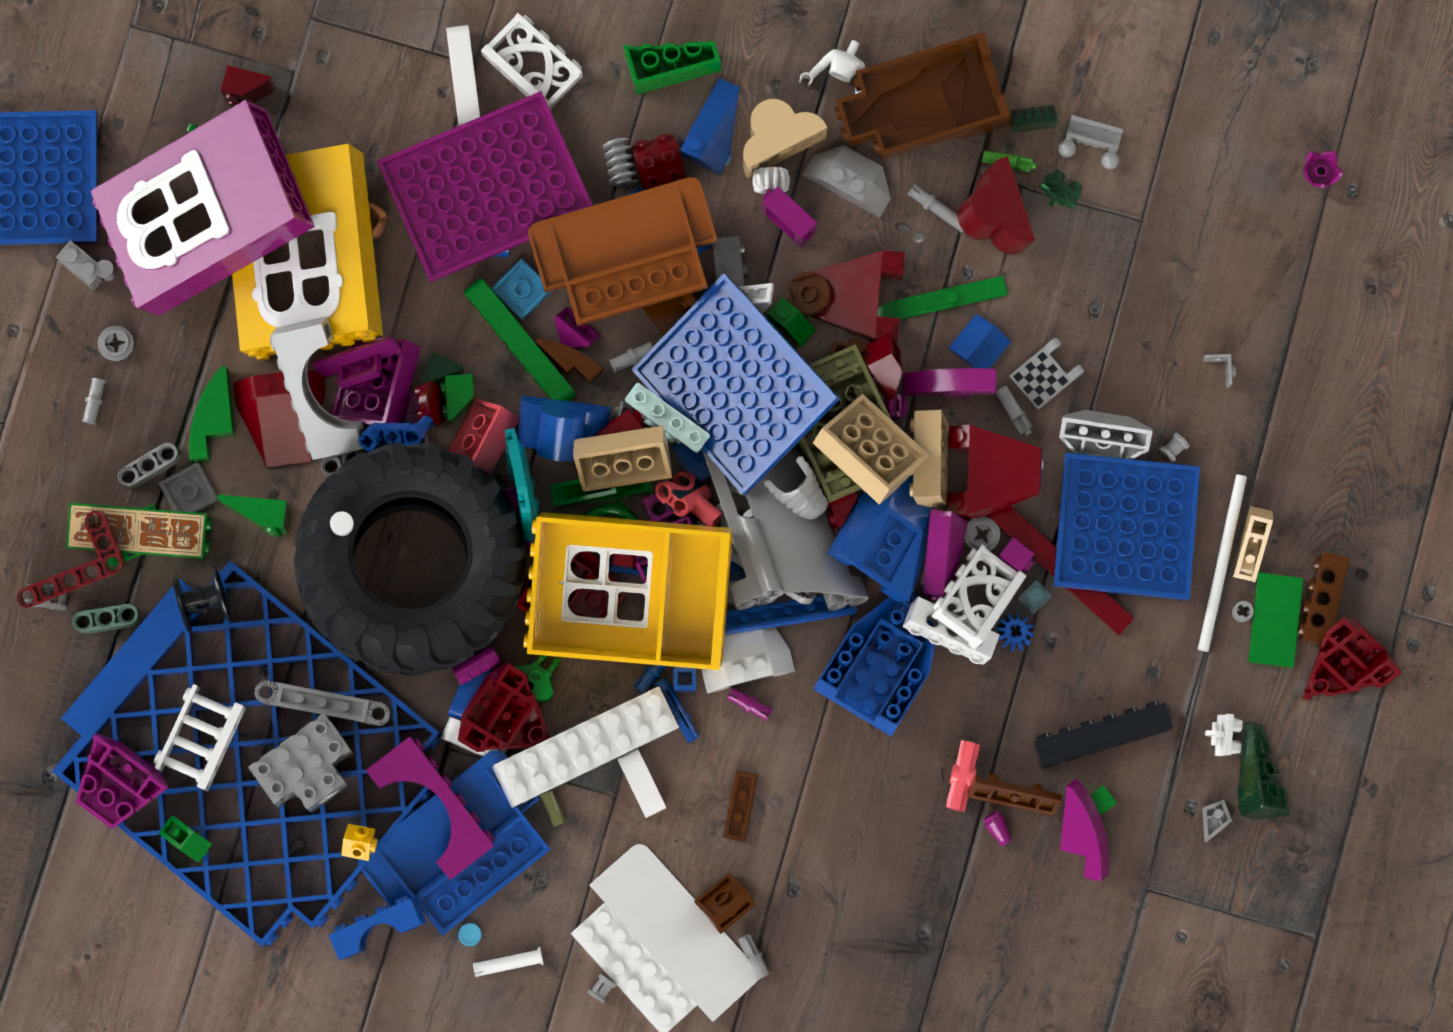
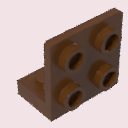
(668, 312)

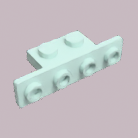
(659, 413)

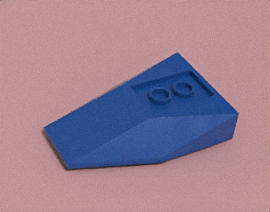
(886, 540)
(879, 667)

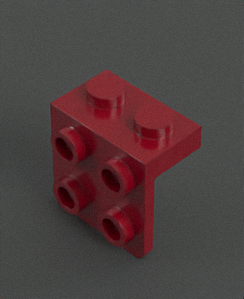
(658, 161)

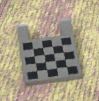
(1042, 376)

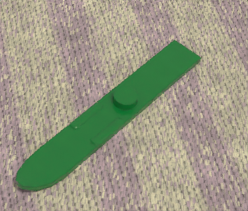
(944, 299)

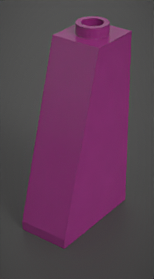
(943, 552)

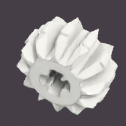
(770, 178)

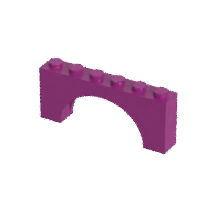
(410, 764)

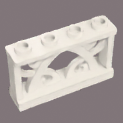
(501, 60)
(1006, 591)

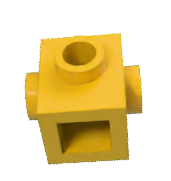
(359, 842)

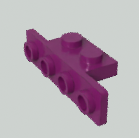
(358, 363)

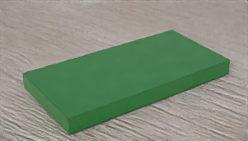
(1275, 620)

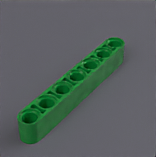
(518, 341)

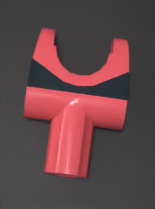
(689, 499)

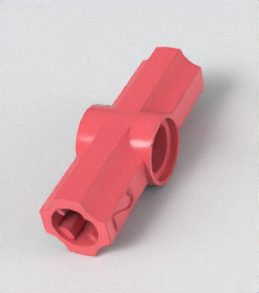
(962, 775)

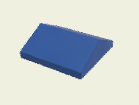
(979, 343)

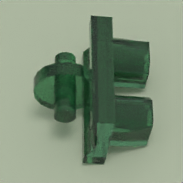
(1059, 191)

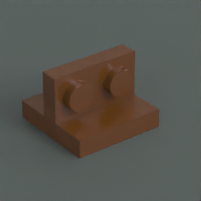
(725, 903)

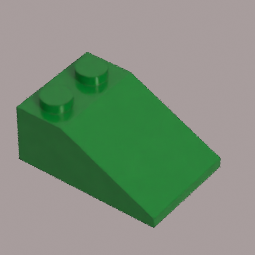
(266, 514)

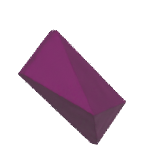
(570, 333)

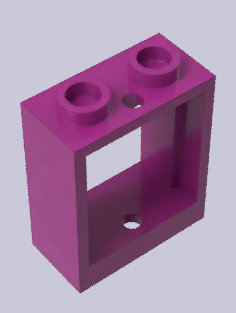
(788, 216)

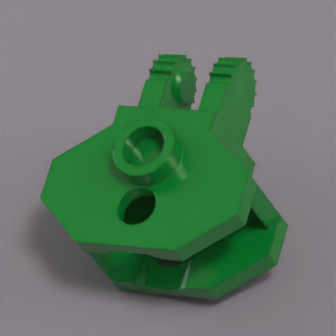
(540, 678)

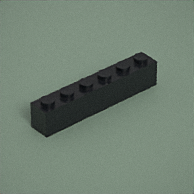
(1102, 735)

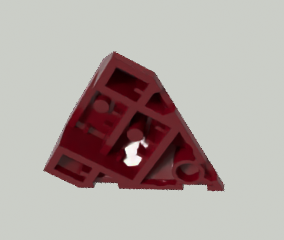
(1350, 661)
(503, 714)

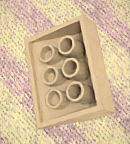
(870, 448)

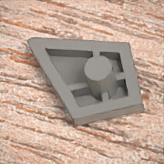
(1215, 819)

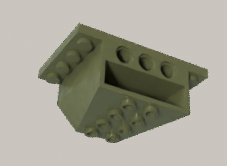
(849, 379)

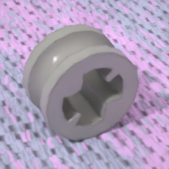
(1244, 604)

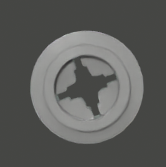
(108, 337)
(983, 524)

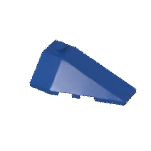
(712, 132)

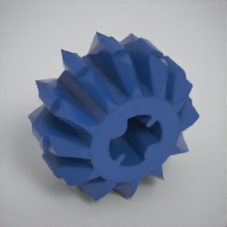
(1007, 631)

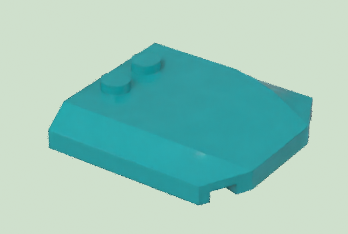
(525, 485)

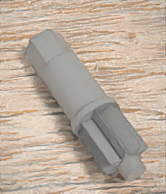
(1013, 409)

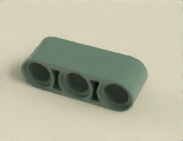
(95, 617)

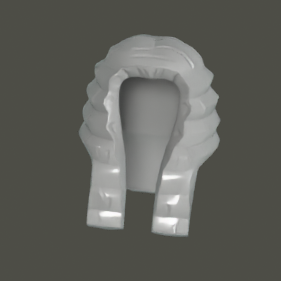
(807, 498)

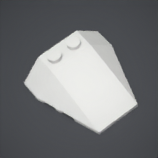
(749, 658)

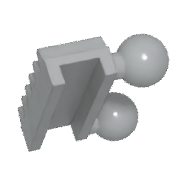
(1093, 134)

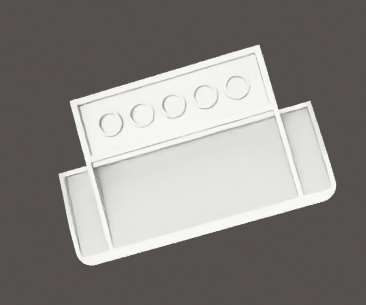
(661, 943)

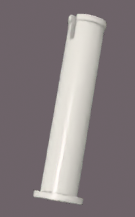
(508, 962)

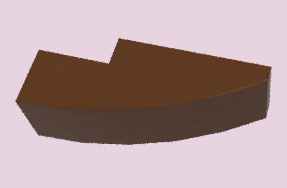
(570, 359)

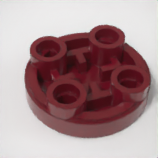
(430, 402)

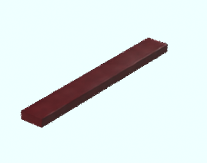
(1045, 553)

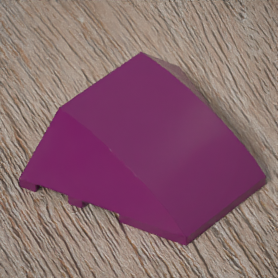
(117, 782)

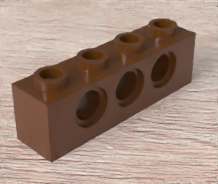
(1337, 567)

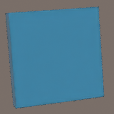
(520, 289)

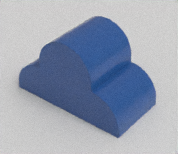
(555, 424)

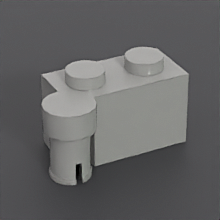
(84, 266)

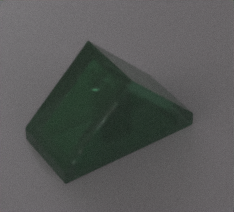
(439, 367)

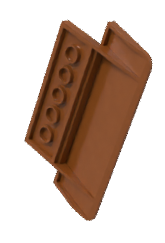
(626, 250)

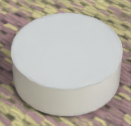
(341, 523)

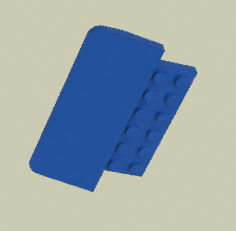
(409, 855)

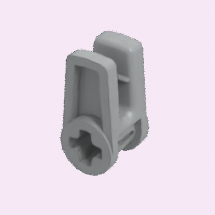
(56, 603)

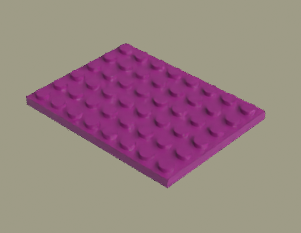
(483, 185)

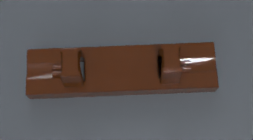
(1014, 795)

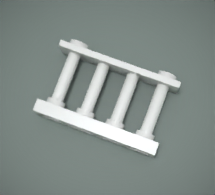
(213, 756)

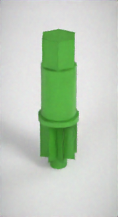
(1017, 162)

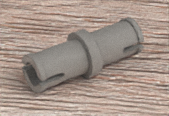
(629, 358)
(93, 401)

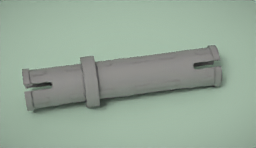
(930, 202)

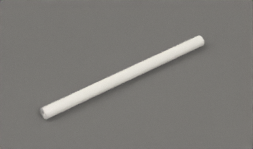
(1222, 563)

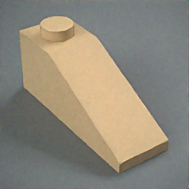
(1253, 543)

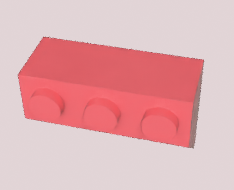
(483, 434)

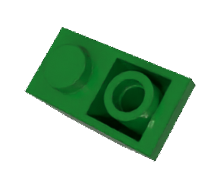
(459, 395)

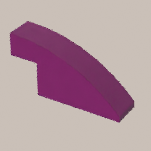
(949, 382)
(1084, 832)

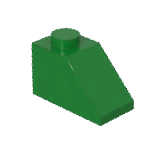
(791, 322)
(185, 838)

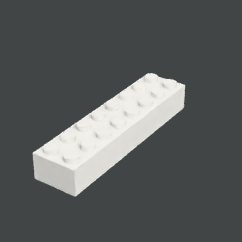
(585, 747)

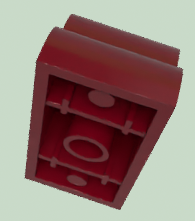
(997, 210)

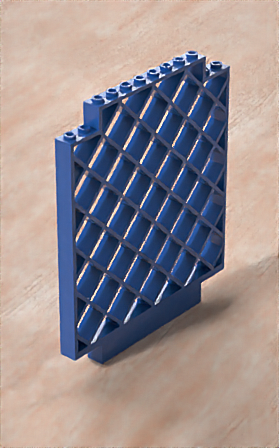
(138, 661)

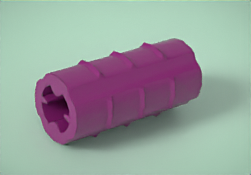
(476, 665)

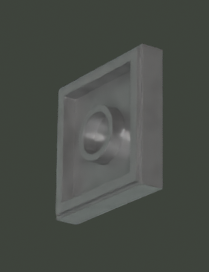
(189, 490)

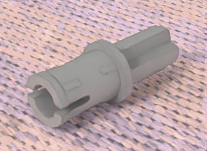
(753, 956)

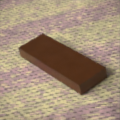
(740, 806)

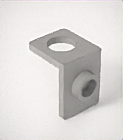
(1230, 369)

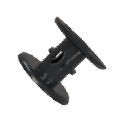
(201, 599)

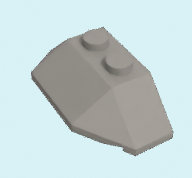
(851, 178)
(1105, 434)

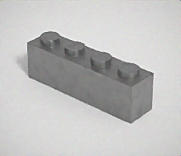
(728, 259)

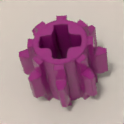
(896, 407)

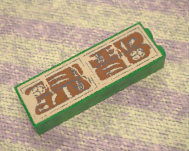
(143, 530)

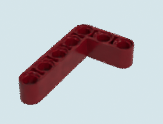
(79, 571)

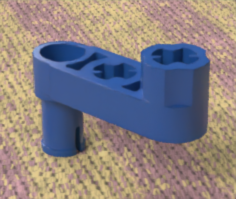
(381, 433)

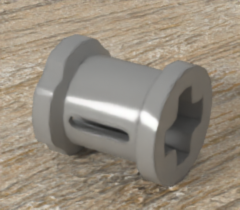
(1174, 447)
(601, 988)

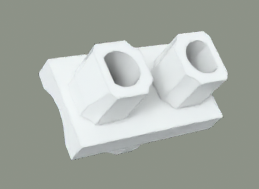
(1222, 735)

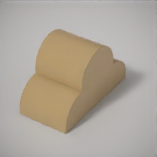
(779, 134)

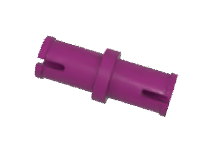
(749, 703)

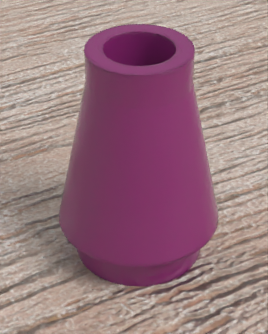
(997, 826)

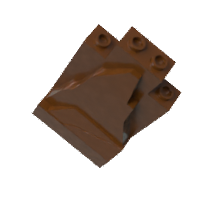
(925, 98)

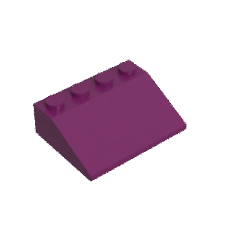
(382, 397)

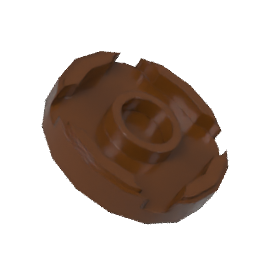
(809, 293)

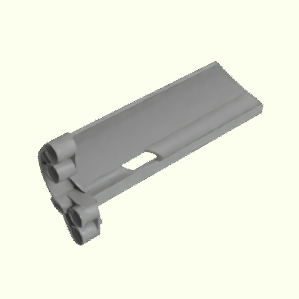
(780, 547)

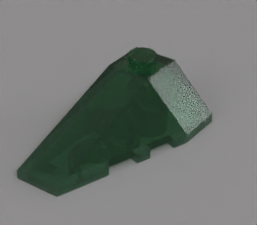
(1258, 785)

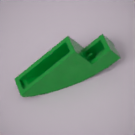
(212, 416)
(571, 493)

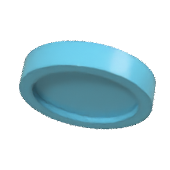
(469, 934)

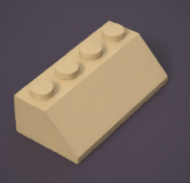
(622, 458)
(931, 477)

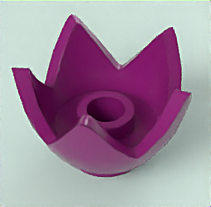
(1325, 161)

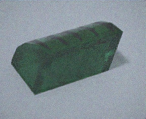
(1033, 118)

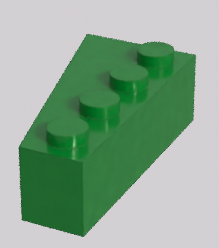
(670, 64)

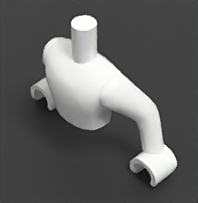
(842, 65)

